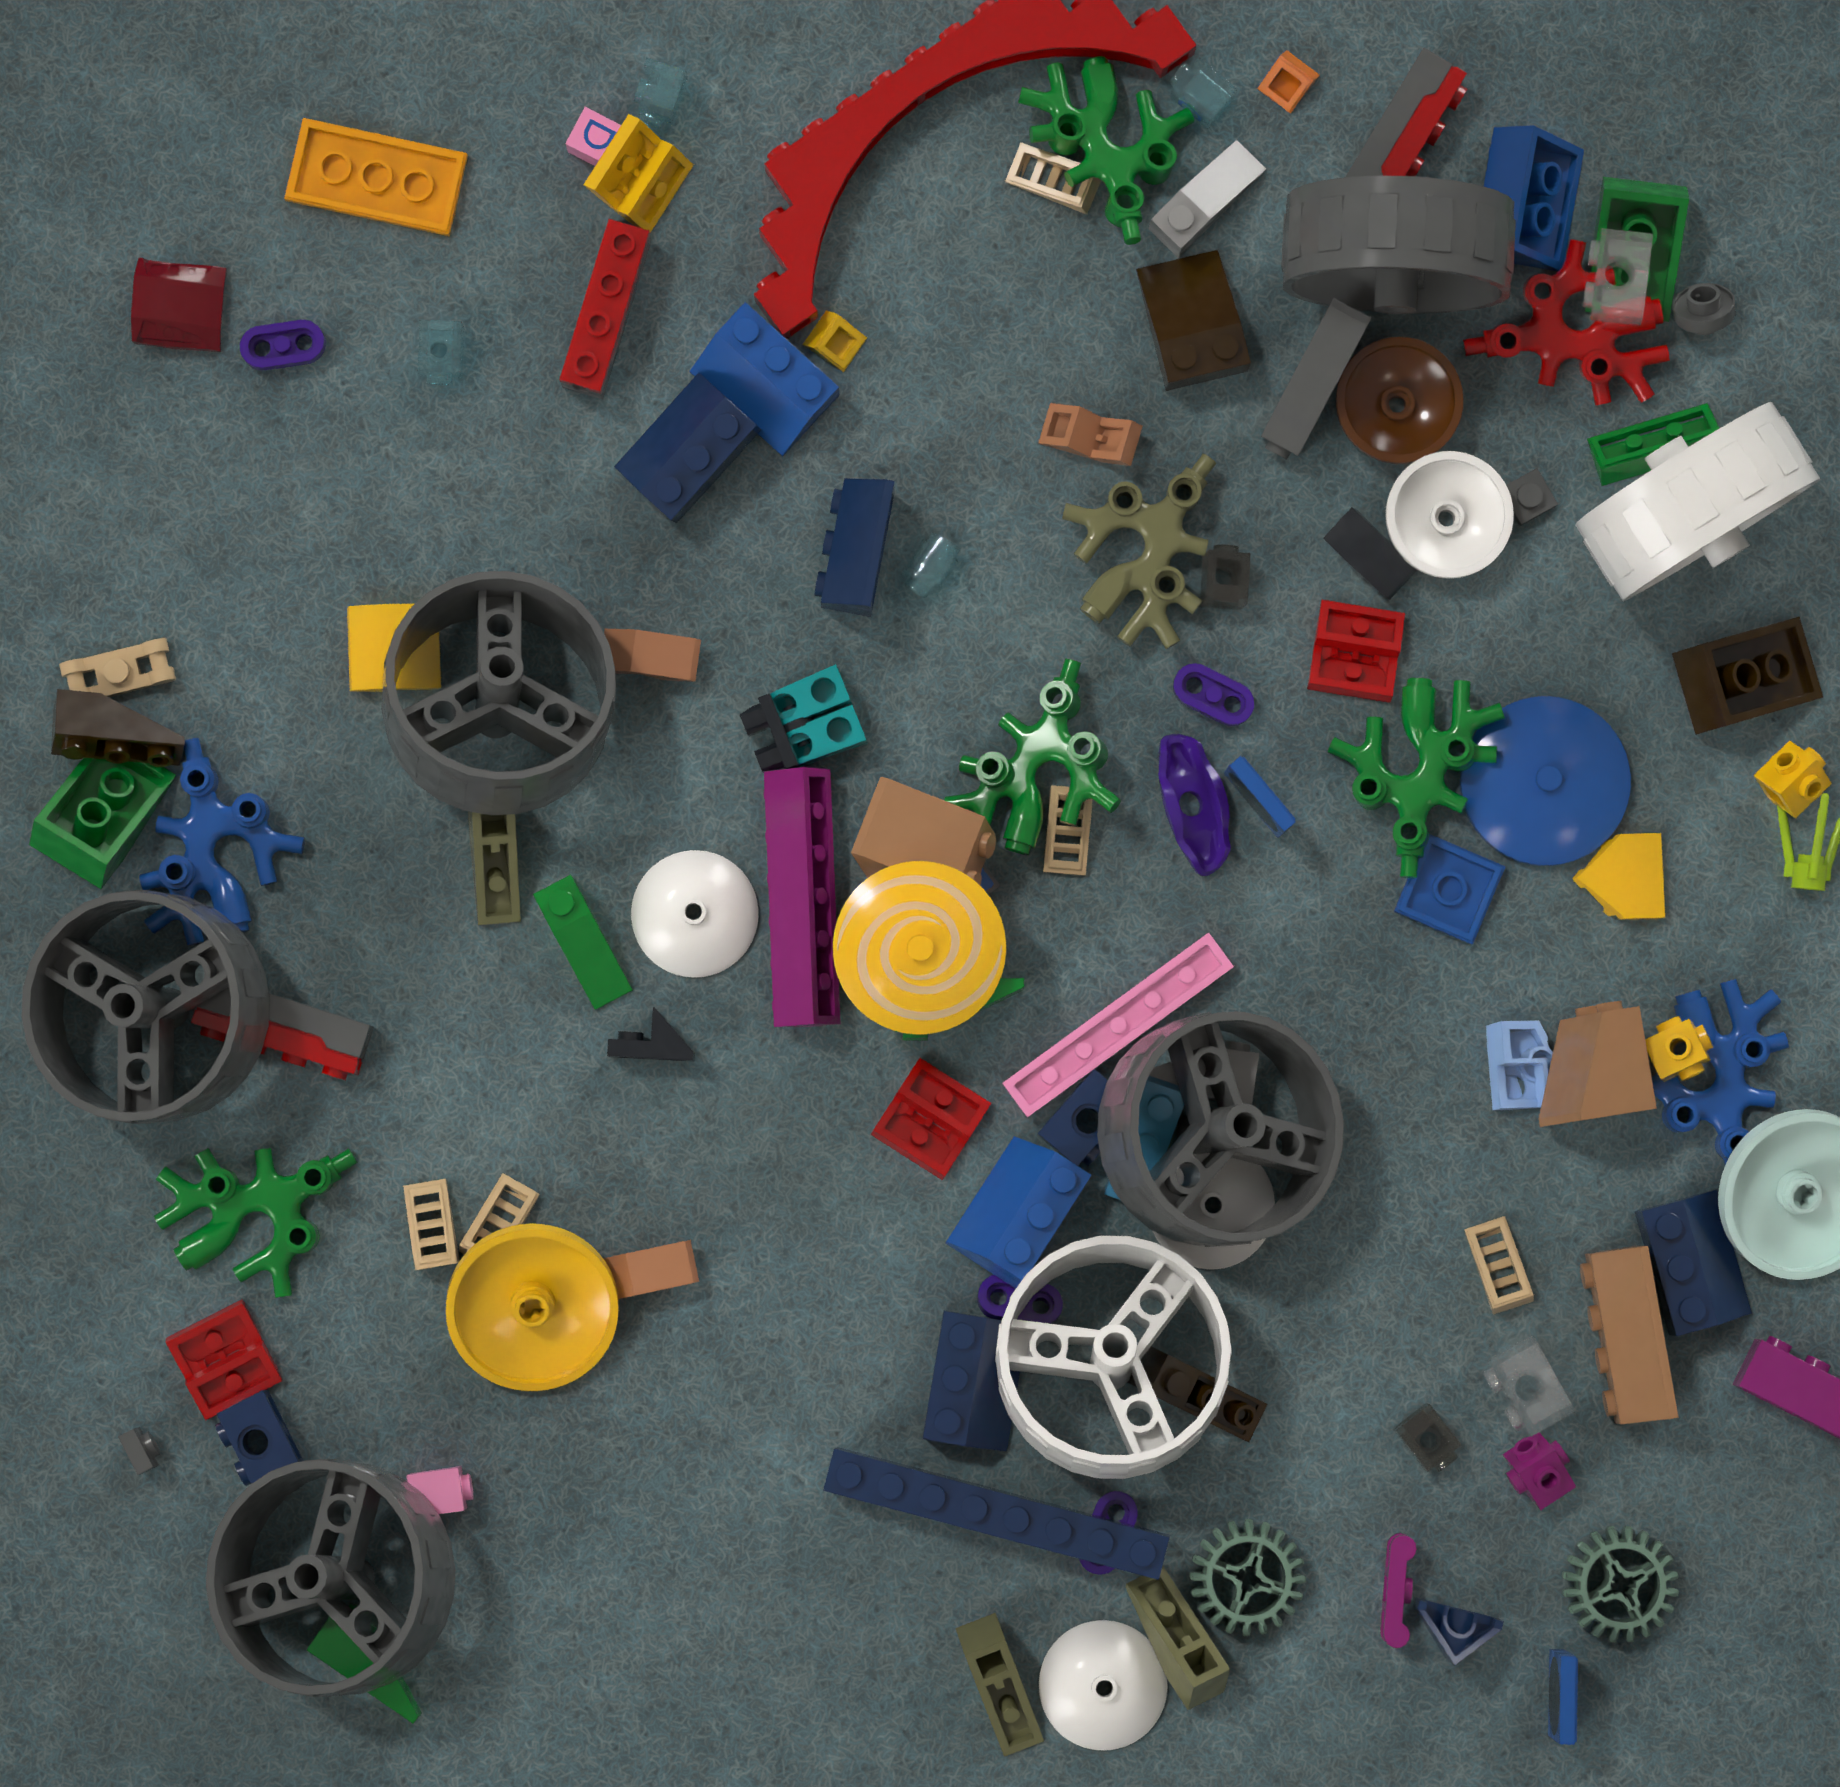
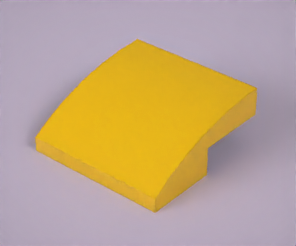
(638, 174)
(368, 643)

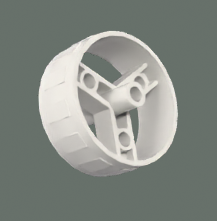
(1697, 501)
(1169, 1282)

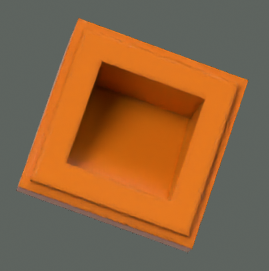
(1288, 81)

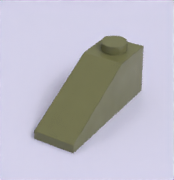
(494, 867)
(1178, 1640)
(999, 1684)

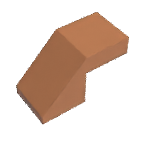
(1090, 435)
(654, 654)
(653, 1269)

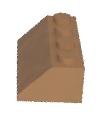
(1629, 1334)

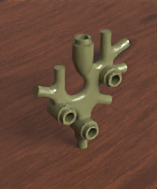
(1163, 538)

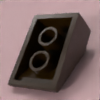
(1193, 320)
(1747, 675)

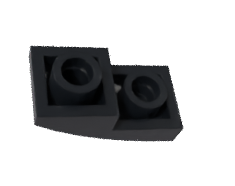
(1369, 553)

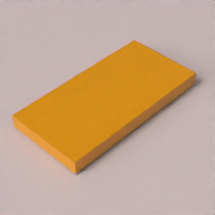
(376, 176)

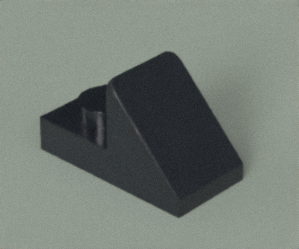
(664, 1043)

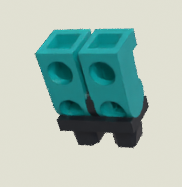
(791, 719)

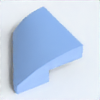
(1521, 1052)

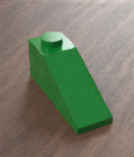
(582, 941)
(344, 1656)

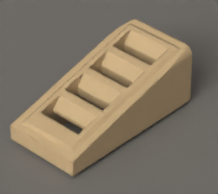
(1080, 202)
(1059, 866)
(485, 1214)
(439, 1259)
(1511, 1300)

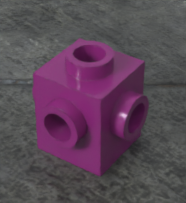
(1539, 1470)

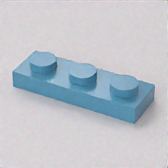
(1158, 1117)

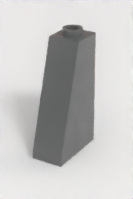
(1314, 379)

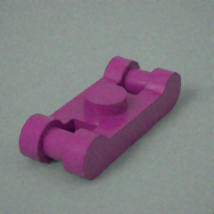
(1396, 1590)

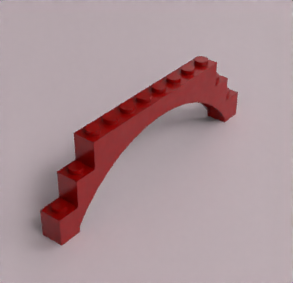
(1003, 32)

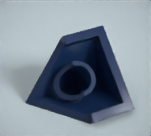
(1455, 1629)

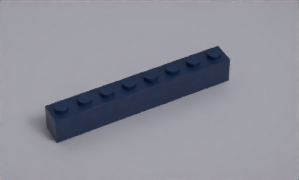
(997, 1512)

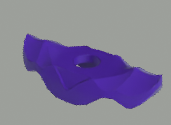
(1187, 770)

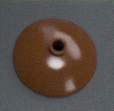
(1405, 371)

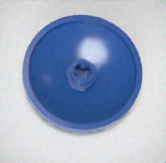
(1554, 783)

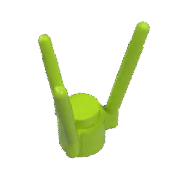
(1810, 870)

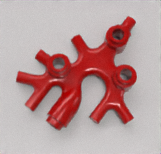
(1556, 342)

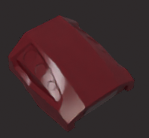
(177, 305)

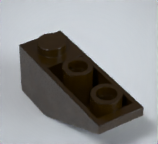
(104, 729)
(1192, 1389)

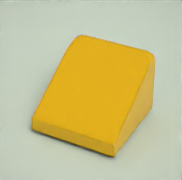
(835, 340)

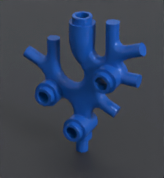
(200, 831)
(1730, 1093)

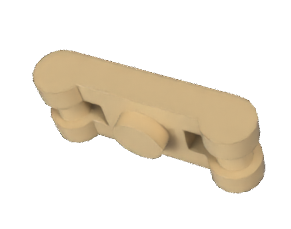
(119, 669)

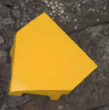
(1627, 876)

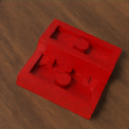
(1358, 632)
(942, 1103)
(232, 1376)

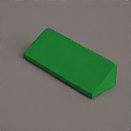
(1628, 457)

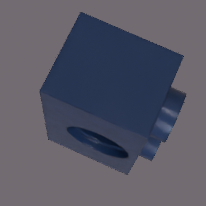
(1062, 1130)
(261, 1414)

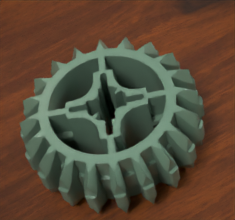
(1212, 1564)
(1639, 1574)

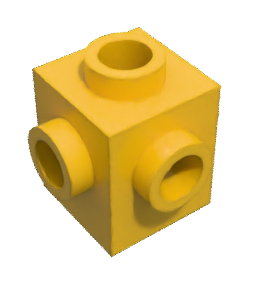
(1793, 778)
(1662, 1046)

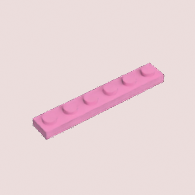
(1117, 1025)

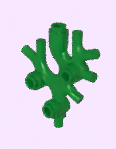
(1087, 127)
(1036, 745)
(1425, 787)
(268, 1193)

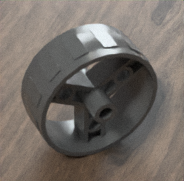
(1399, 244)
(499, 604)
(143, 1002)
(1308, 1149)
(324, 1580)

